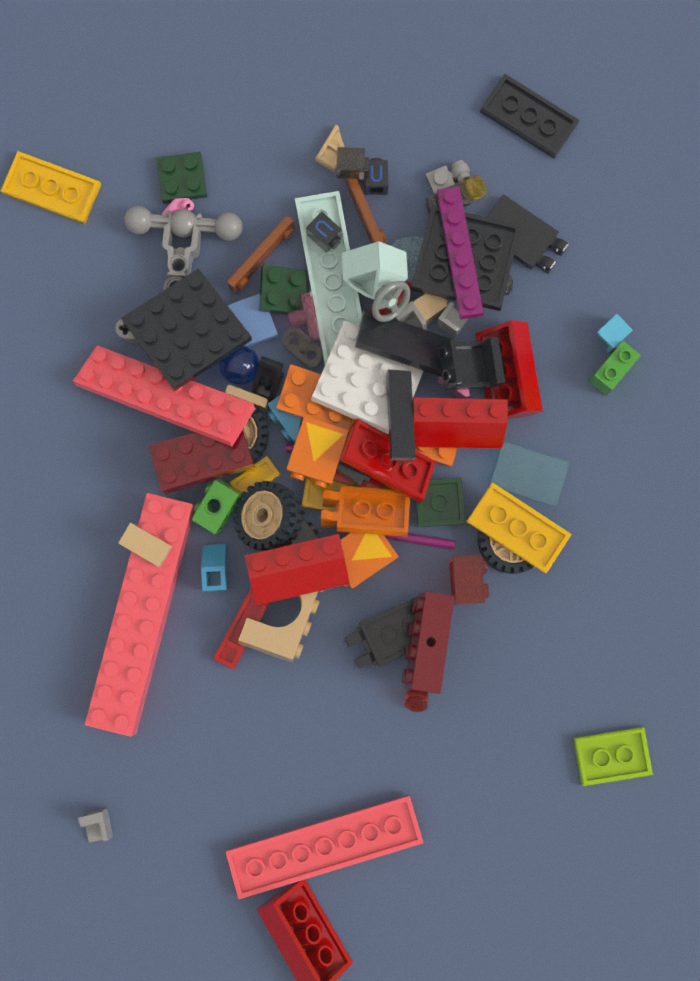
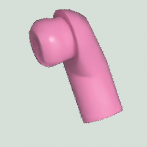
(179, 203)

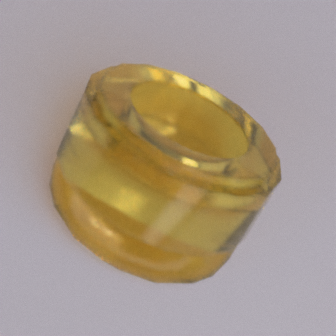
(475, 187)

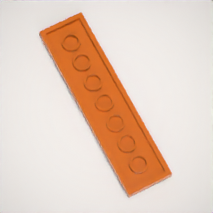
(296, 400)

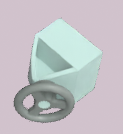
(375, 273)

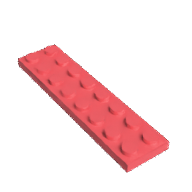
(146, 390)
(324, 846)

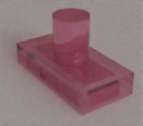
(306, 316)

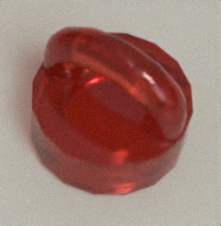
(416, 700)

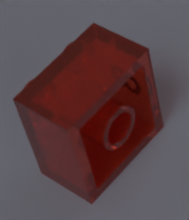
(468, 580)

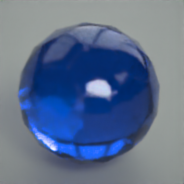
(240, 366)

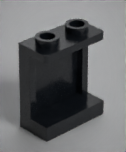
(471, 364)

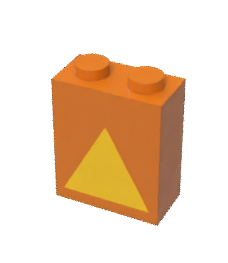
(317, 452)
(365, 556)

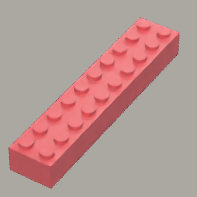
(139, 621)

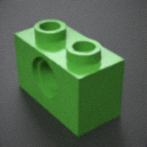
(614, 368)
(203, 511)

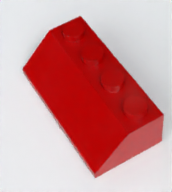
(519, 369)
(460, 423)
(297, 569)
(304, 934)

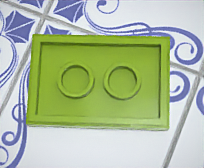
(612, 756)

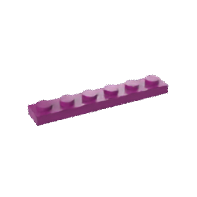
(459, 253)

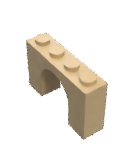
(281, 641)

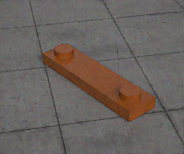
(364, 212)
(282, 232)

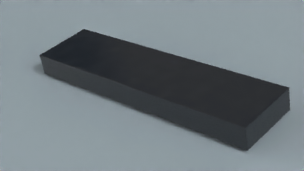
(400, 415)

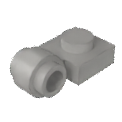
(443, 178)

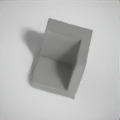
(412, 316)
(450, 321)
(97, 825)

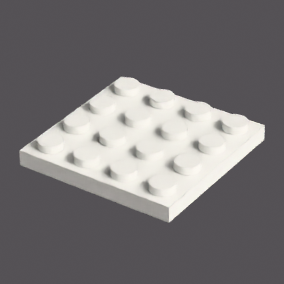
(357, 381)

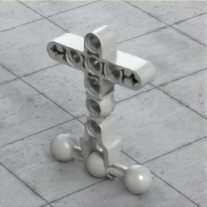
(182, 224)

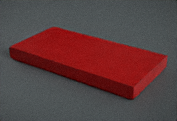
(369, 452)

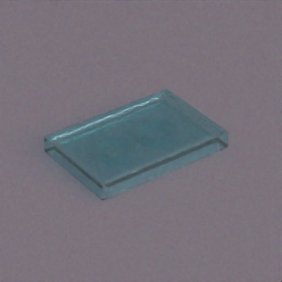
(530, 474)

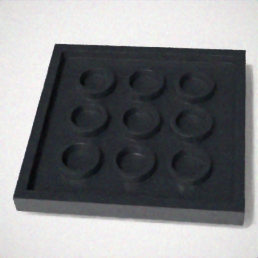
(493, 251)
(186, 329)

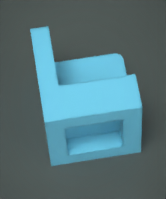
(614, 332)

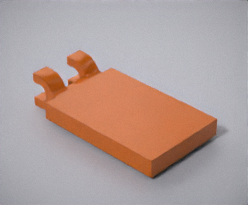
(367, 511)

